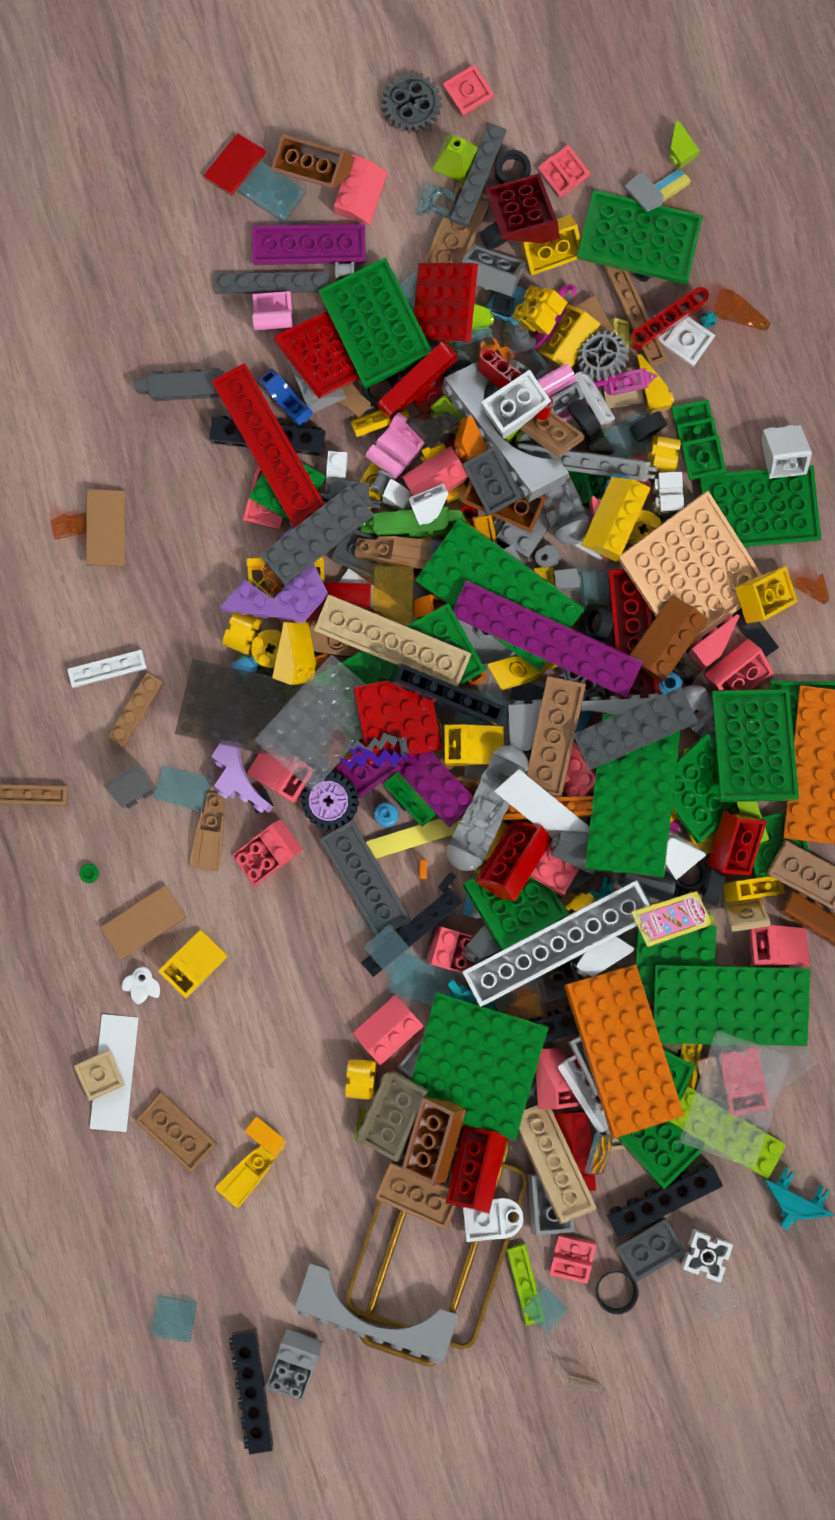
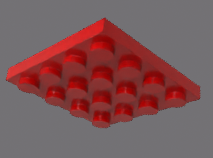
(446, 300)
(318, 354)
(396, 713)

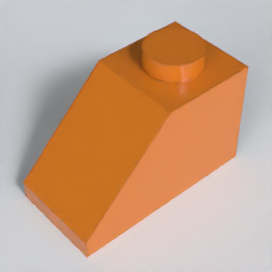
(469, 440)
(426, 605)

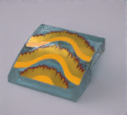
(599, 1154)

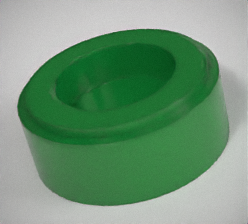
(89, 873)

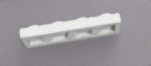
(107, 668)

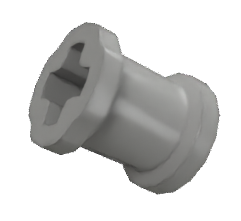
(343, 270)
(381, 482)

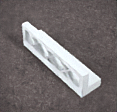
(583, 1093)

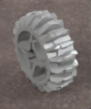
(589, 351)

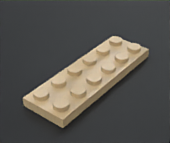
(555, 1165)

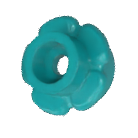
(708, 319)

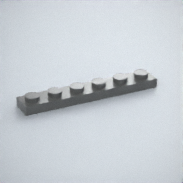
(478, 175)
(270, 282)

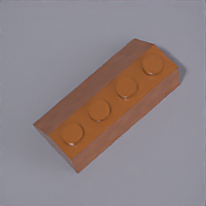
(312, 162)
(520, 513)
(668, 638)
(810, 916)
(433, 1140)

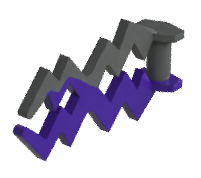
(367, 751)

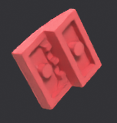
(564, 171)
(572, 1258)

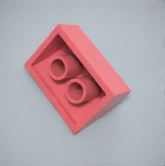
(360, 191)
(438, 470)
(741, 669)
(387, 1029)

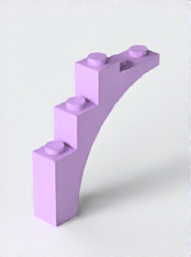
(235, 779)

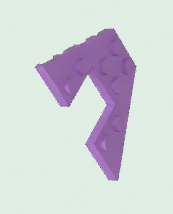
(293, 602)

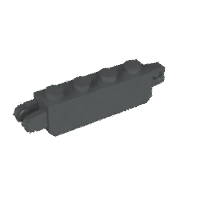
(179, 385)

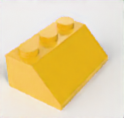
(554, 253)
(568, 335)

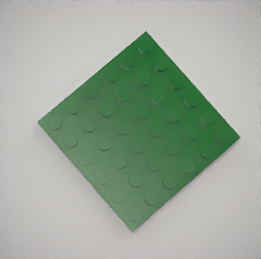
(480, 1062)

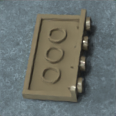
(392, 1115)

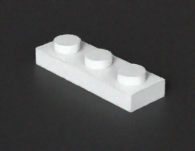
(594, 398)

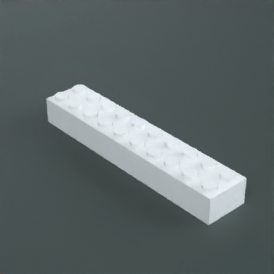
(556, 944)

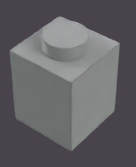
(567, 579)

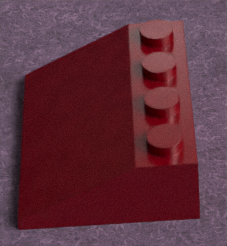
(523, 210)

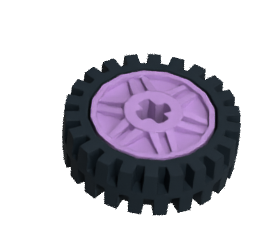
(334, 814)

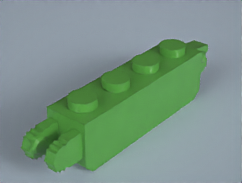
(405, 524)

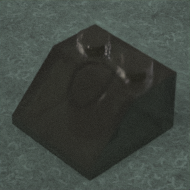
(434, 427)
(553, 982)

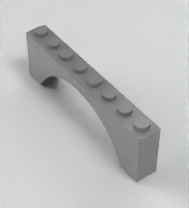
(531, 473)
(524, 716)
(321, 1300)

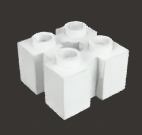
(668, 494)
(712, 1267)

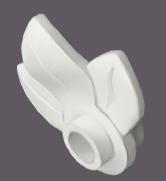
(141, 988)

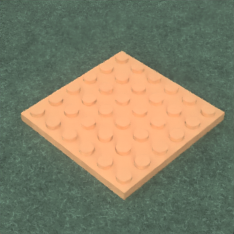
(693, 560)

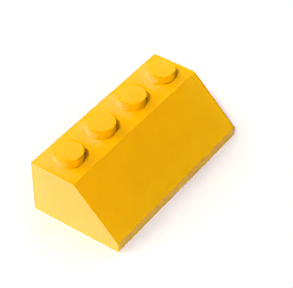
(615, 517)

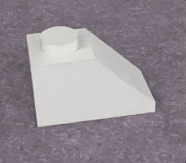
(336, 467)
(396, 496)
(429, 503)

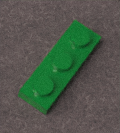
(409, 799)

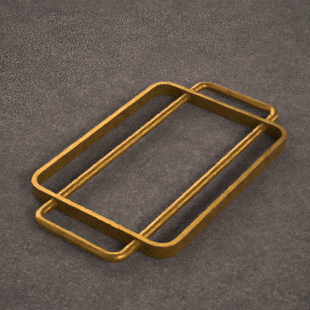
(368, 1314)

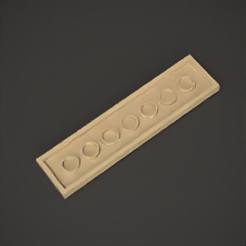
(391, 640)

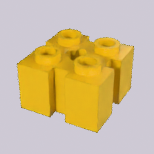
(539, 309)

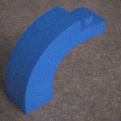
(285, 397)

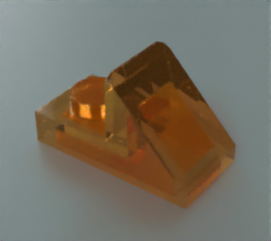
(68, 526)
(817, 591)

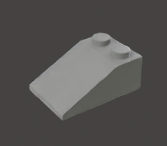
(522, 540)

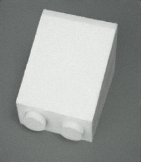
(786, 451)
(681, 854)
(602, 957)

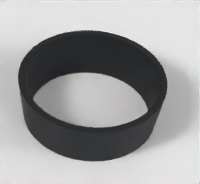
(626, 1308)

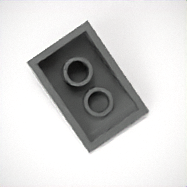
(131, 787)

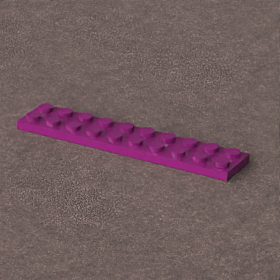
(547, 638)

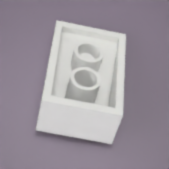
(515, 404)

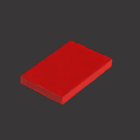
(234, 164)

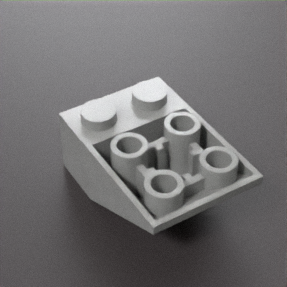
(294, 1364)

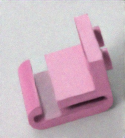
(272, 311)
(557, 381)
(396, 447)

